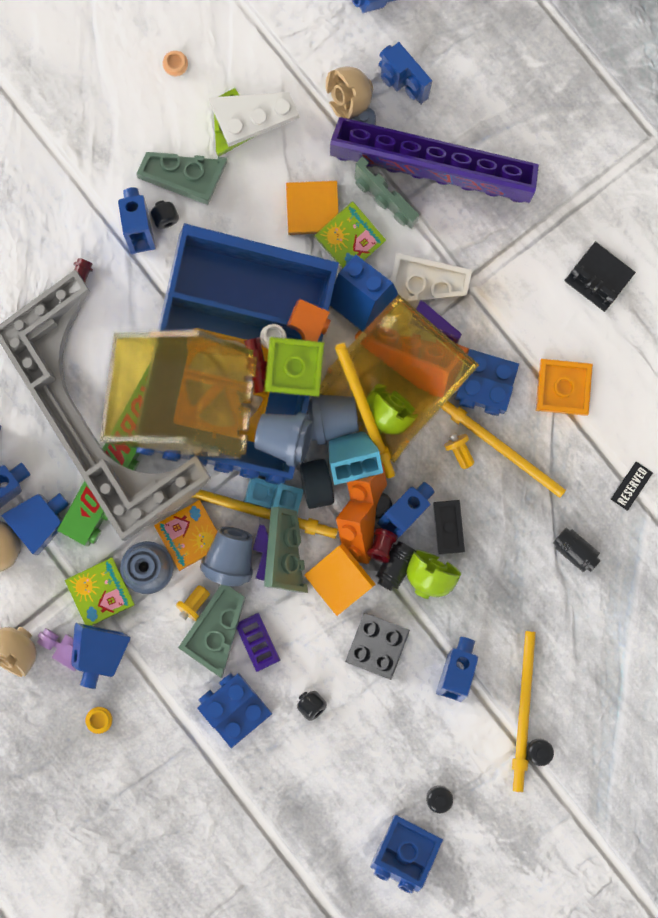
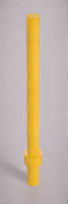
(364, 408)
(459, 416)
(310, 526)
(520, 763)

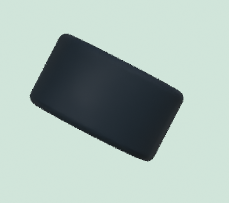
(317, 483)

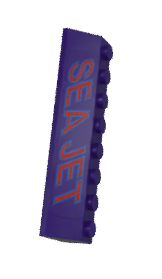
(434, 160)

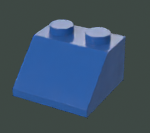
(361, 293)

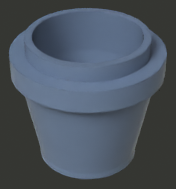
(332, 417)
(285, 436)
(229, 557)
(159, 571)

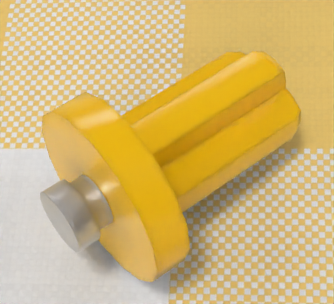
(460, 450)
(193, 603)

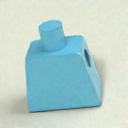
(353, 458)

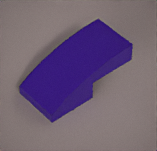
(261, 546)

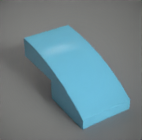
(273, 495)

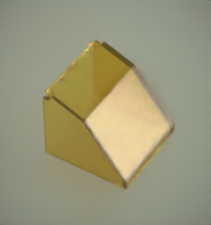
(407, 357)
(178, 393)

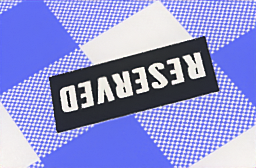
(631, 486)

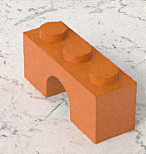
(309, 320)

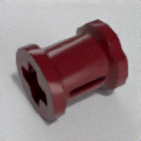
(382, 545)

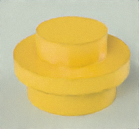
(98, 720)

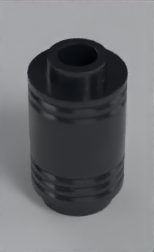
(577, 550)
(394, 572)

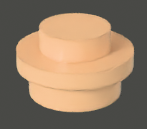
(175, 63)

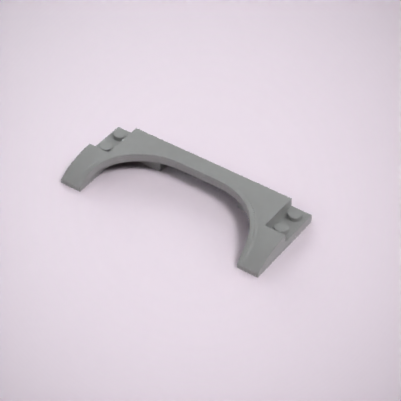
(35, 345)

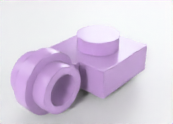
(64, 649)

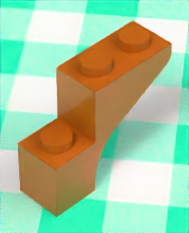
(357, 518)

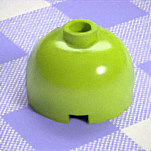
(390, 411)
(430, 575)

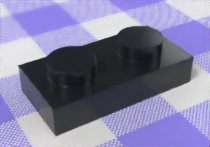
(448, 527)

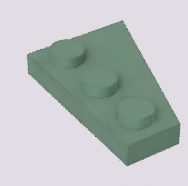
(187, 176)
(376, 185)
(283, 559)
(214, 630)

